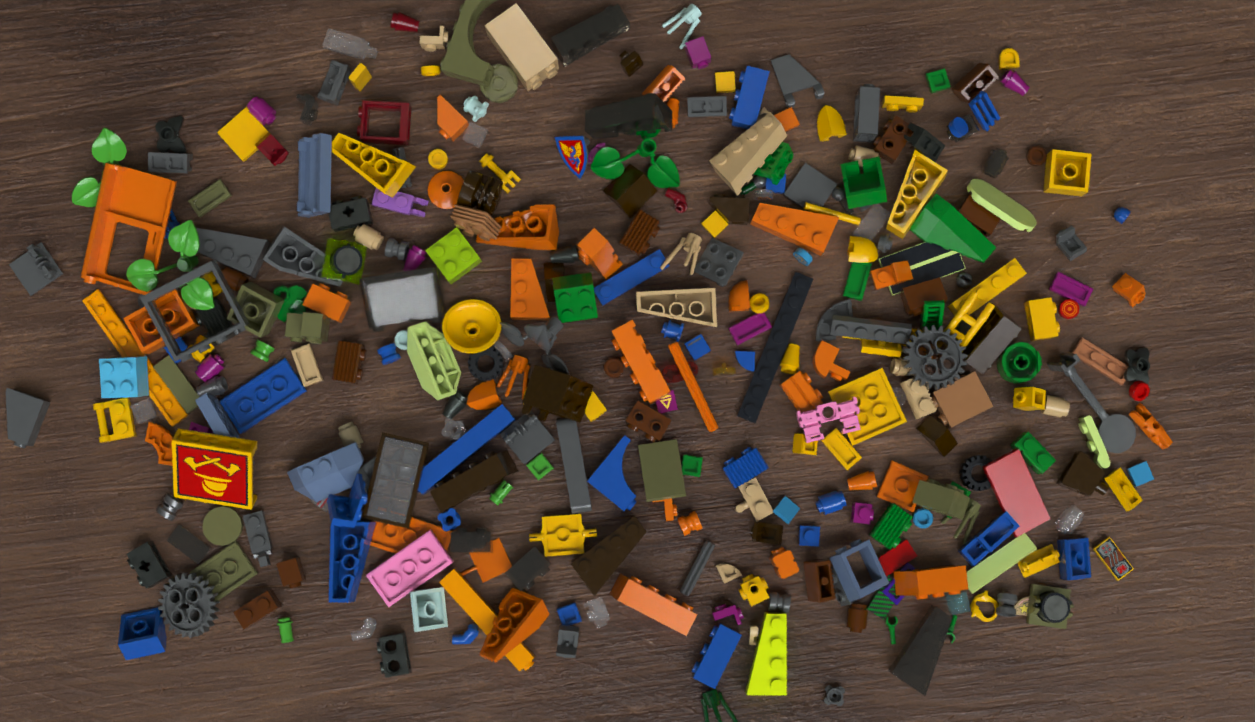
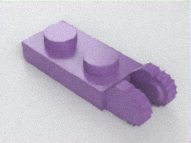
(399, 203)

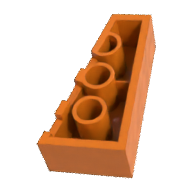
(796, 226)

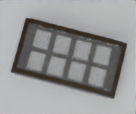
(395, 480)

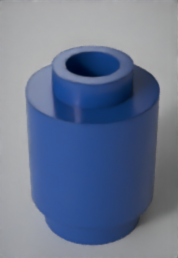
(831, 502)

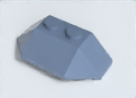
(328, 473)

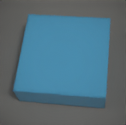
(1140, 473)
(786, 509)

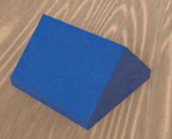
(1074, 558)

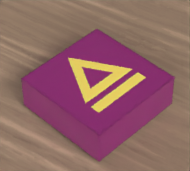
(667, 403)

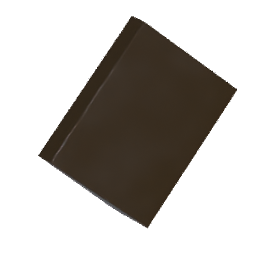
(630, 190)

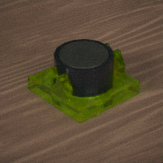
(346, 261)

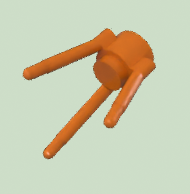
(518, 365)

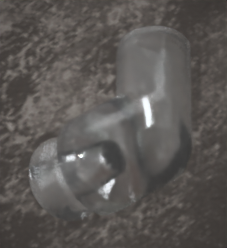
(366, 631)

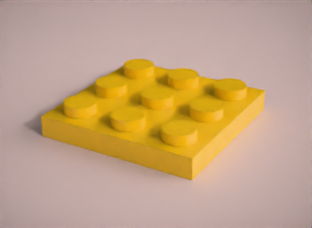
(876, 404)

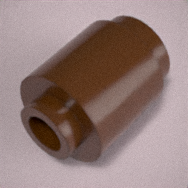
(234, 278)
(857, 617)

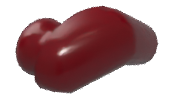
(679, 200)

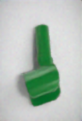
(951, 628)
(892, 629)

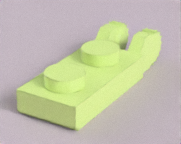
(1094, 441)

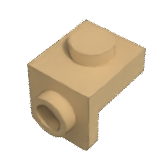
(431, 43)

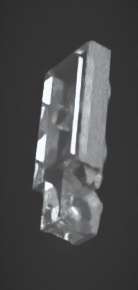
(348, 45)

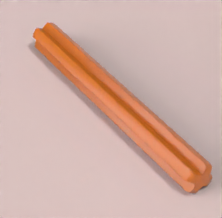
(693, 386)

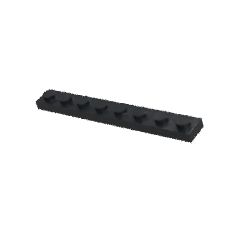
(775, 347)

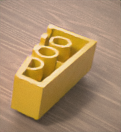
(376, 166)
(917, 189)

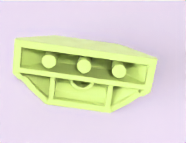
(433, 360)

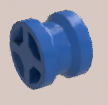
(389, 354)

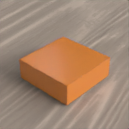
(788, 119)

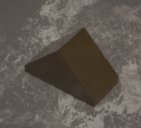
(551, 271)
(937, 435)

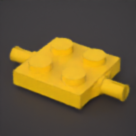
(563, 535)

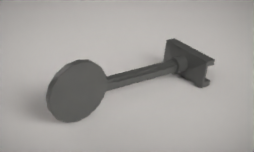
(1114, 429)

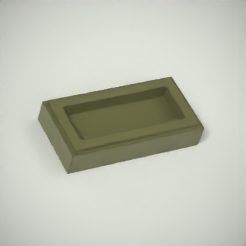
(209, 198)

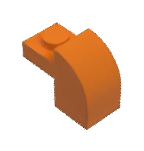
(823, 362)

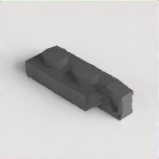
(258, 537)

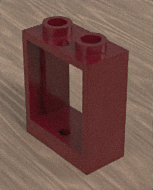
(405, 122)

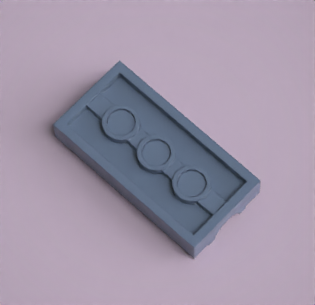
(314, 175)
(216, 416)

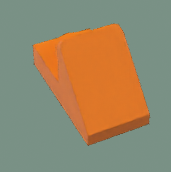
(891, 275)

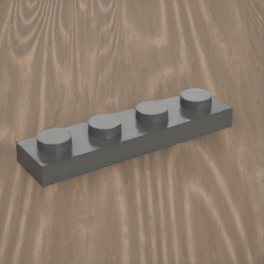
(870, 329)

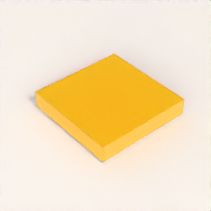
(243, 134)

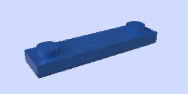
(630, 277)

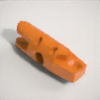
(1150, 426)

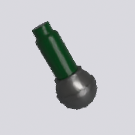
(758, 182)

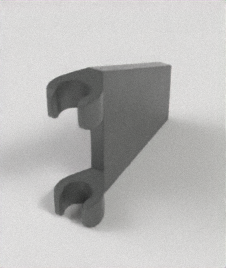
(794, 78)

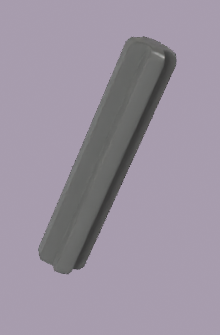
(697, 568)

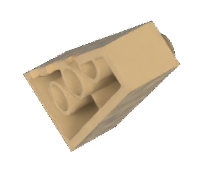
(748, 151)
(685, 305)

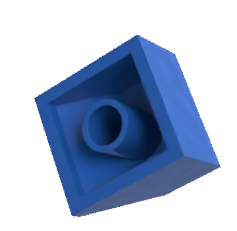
(142, 634)

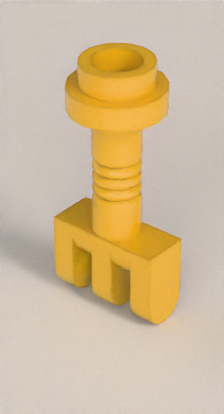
(506, 178)

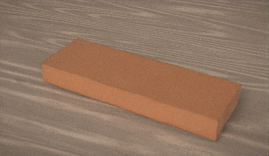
(1100, 360)

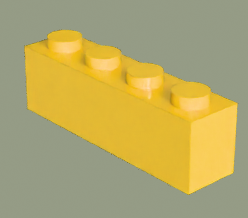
(991, 286)

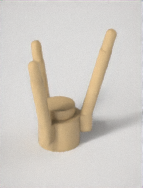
(691, 245)

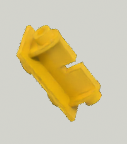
(1039, 560)

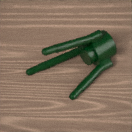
(712, 699)

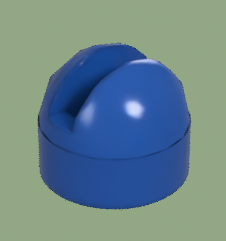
(1121, 214)

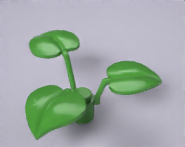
(105, 148)
(185, 240)

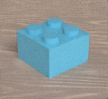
(124, 377)

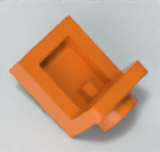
(1130, 289)
(670, 509)

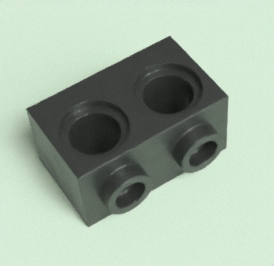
(400, 654)

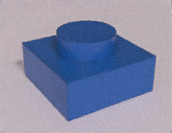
(809, 535)

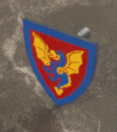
(574, 152)

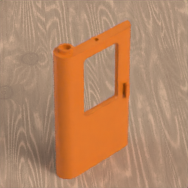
(131, 199)

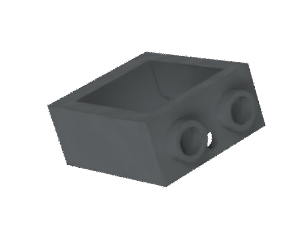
(866, 113)

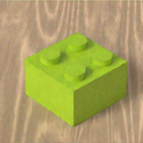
(453, 256)

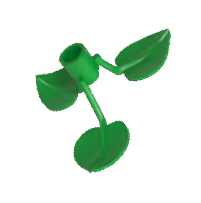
(661, 174)

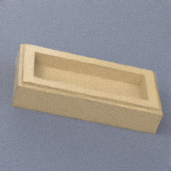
(307, 365)

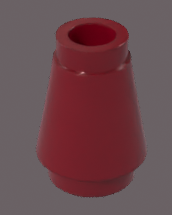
(402, 22)

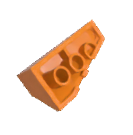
(528, 229)
(517, 619)

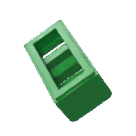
(926, 317)

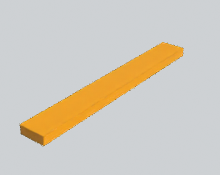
(127, 347)

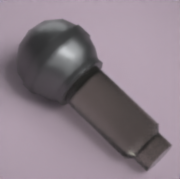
(839, 195)

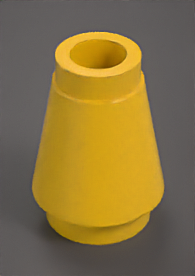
(790, 361)

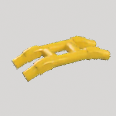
(962, 315)

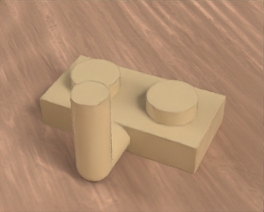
(754, 500)

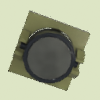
(1051, 606)

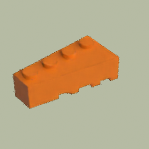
(640, 362)
(654, 605)

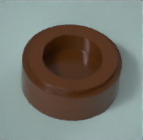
(1036, 156)
(613, 367)

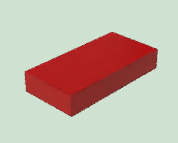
(897, 557)

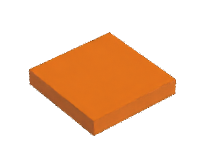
(900, 485)

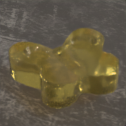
(729, 370)

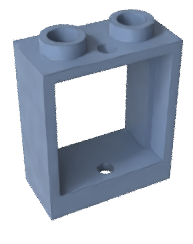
(846, 575)

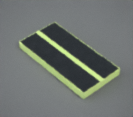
(926, 263)

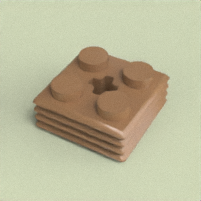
(475, 222)

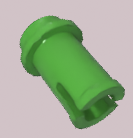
(500, 493)
(285, 629)

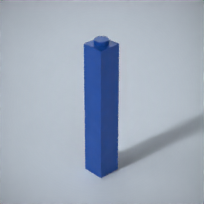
(465, 447)

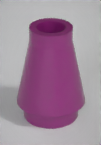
(1014, 82)
(414, 258)

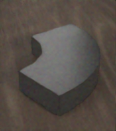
(842, 308)

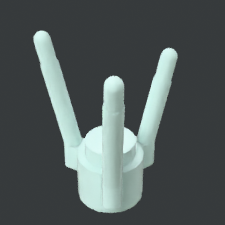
(689, 15)

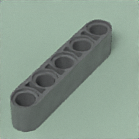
(573, 466)

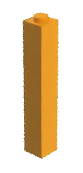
(482, 615)

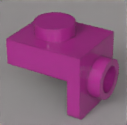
(724, 611)

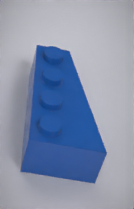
(347, 559)

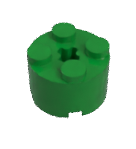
(1024, 353)

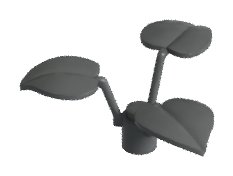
(541, 336)

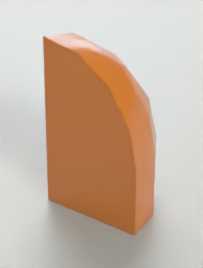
(739, 297)
(484, 396)

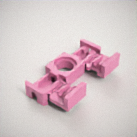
(811, 418)

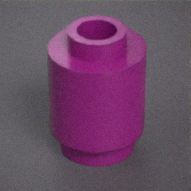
(261, 110)
(210, 367)

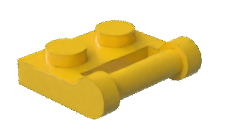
(121, 420)

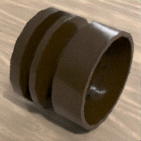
(477, 193)

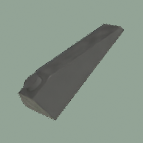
(296, 256)

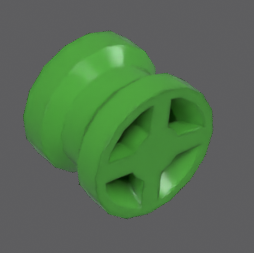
(262, 350)

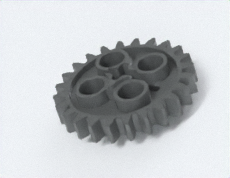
(951, 352)
(189, 605)

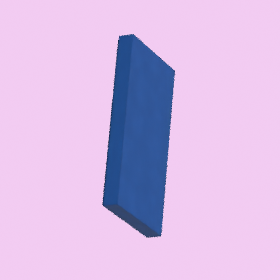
(263, 396)

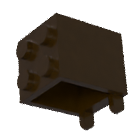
(556, 394)

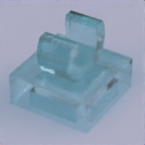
(958, 603)

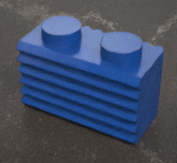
(745, 467)

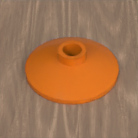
(443, 199)

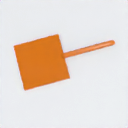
(490, 564)

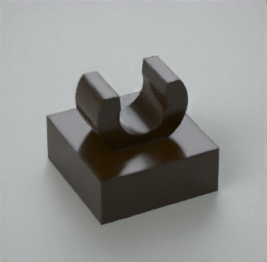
(631, 62)

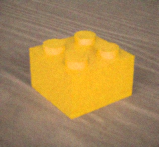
(1067, 172)

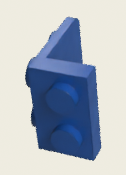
(347, 510)

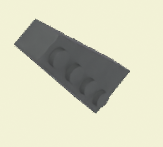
(233, 250)

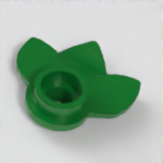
(292, 301)

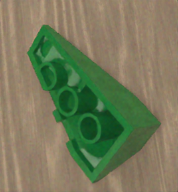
(948, 228)

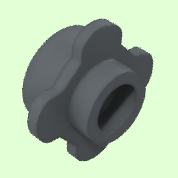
(829, 699)

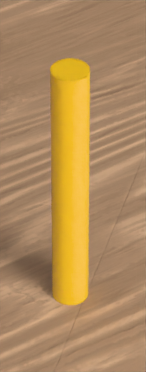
(822, 210)

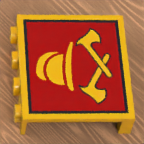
(213, 468)

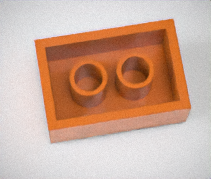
(176, 315)

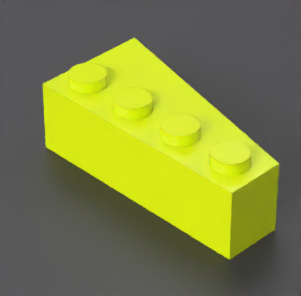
(769, 664)

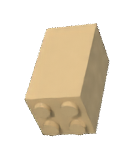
(522, 47)

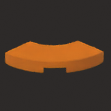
(162, 441)

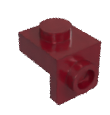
(272, 149)

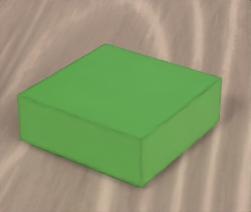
(540, 466)

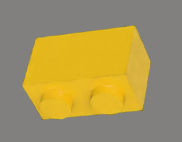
(1041, 319)

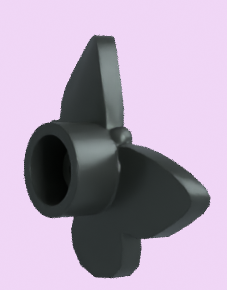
(169, 135)
(1138, 365)

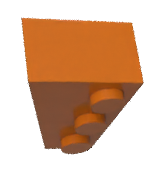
(598, 253)
(526, 294)
(931, 581)

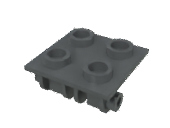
(718, 262)
(36, 268)
(527, 437)

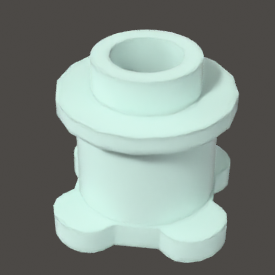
(475, 107)

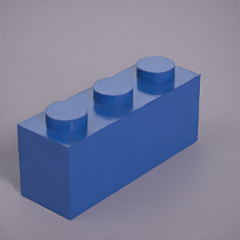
(749, 97)
(716, 655)

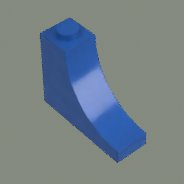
(610, 478)

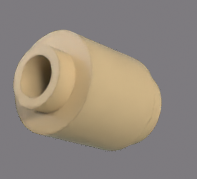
(860, 153)
(368, 237)
(1056, 406)

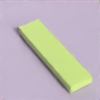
(999, 562)

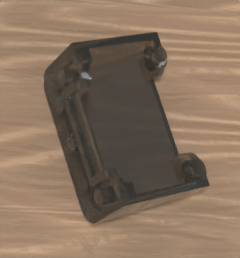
(403, 298)

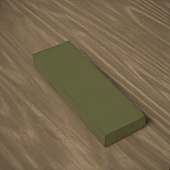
(177, 383)

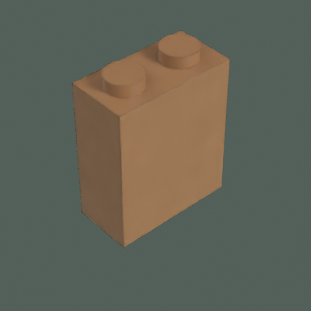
(961, 400)

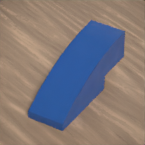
(988, 538)

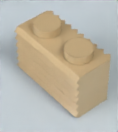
(918, 398)

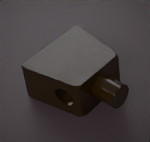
(1083, 476)

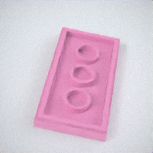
(409, 568)

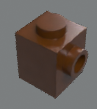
(291, 572)

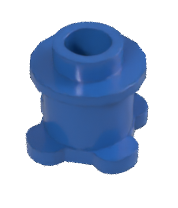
(672, 330)
(443, 518)

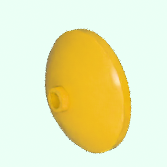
(468, 317)

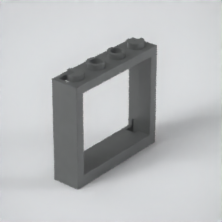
(163, 329)

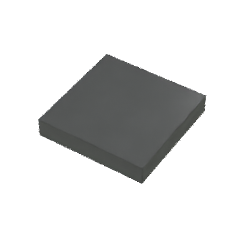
(810, 187)

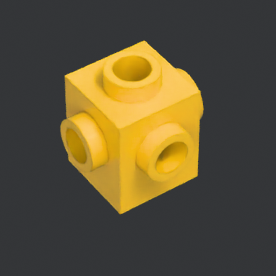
(760, 593)

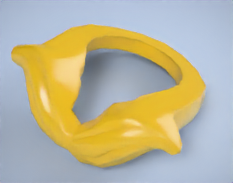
(983, 597)

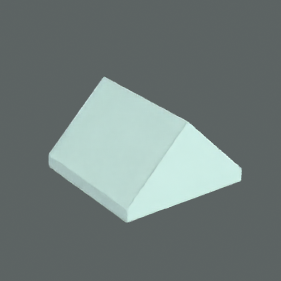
(428, 609)

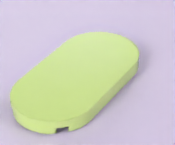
(1001, 205)

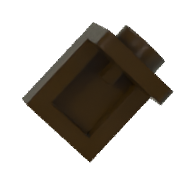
(767, 533)

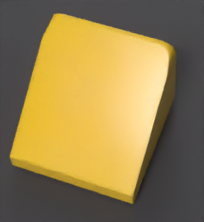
(802, 447)

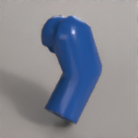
(468, 637)

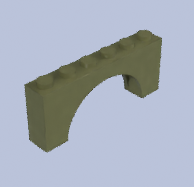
(461, 59)

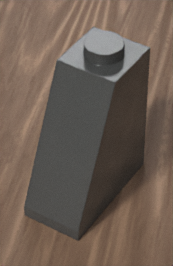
(24, 417)

